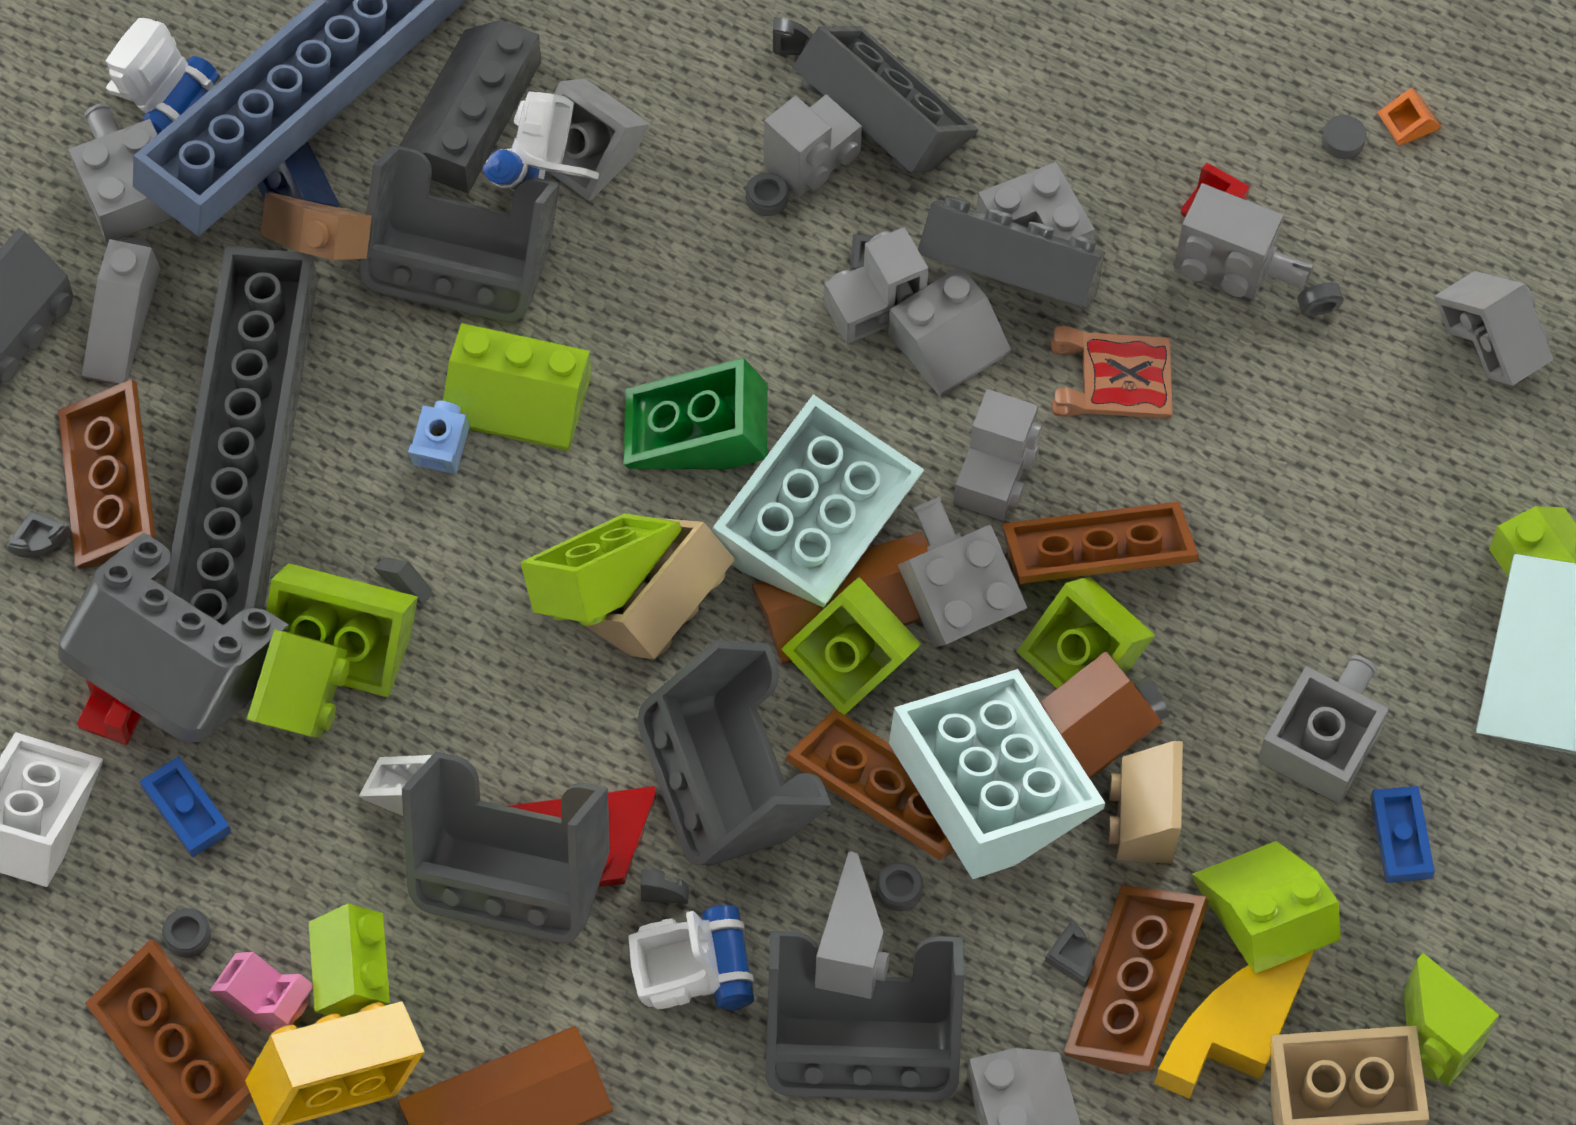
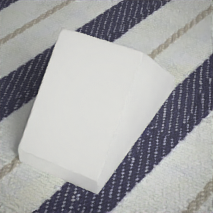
(388, 779)

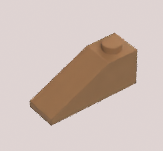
(315, 228)

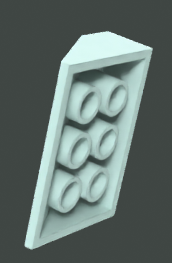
(815, 504)
(1534, 658)
(992, 771)

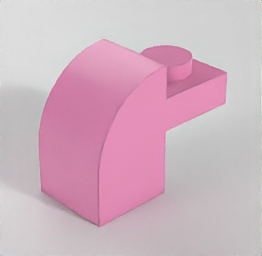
(261, 992)

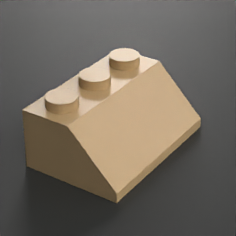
(668, 593)
(1348, 1078)

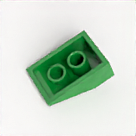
(698, 419)

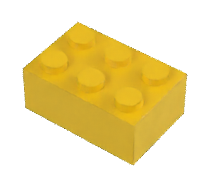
(334, 1064)

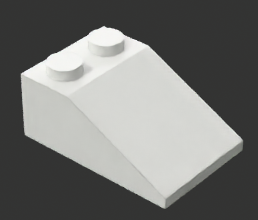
(41, 805)

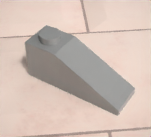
(119, 311)
(852, 940)

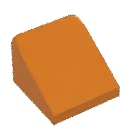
(1408, 117)

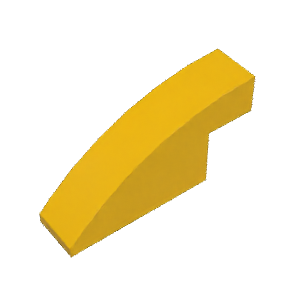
(1234, 1025)

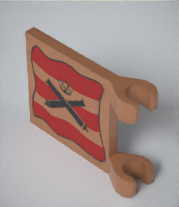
(1119, 374)

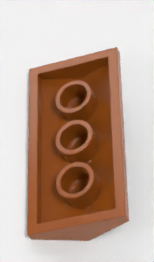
(105, 473)
(1099, 542)
(878, 568)
(1100, 714)
(871, 778)
(1136, 979)
(172, 1041)
(532, 1086)

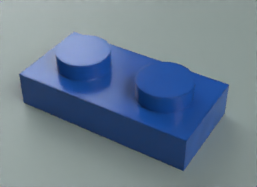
(185, 807)
(1402, 834)

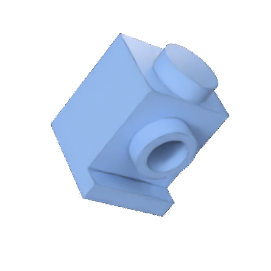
(443, 451)

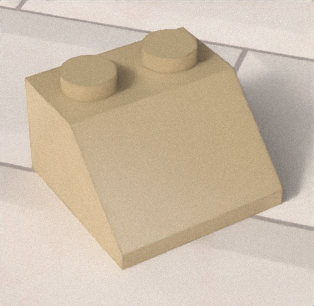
(1148, 804)

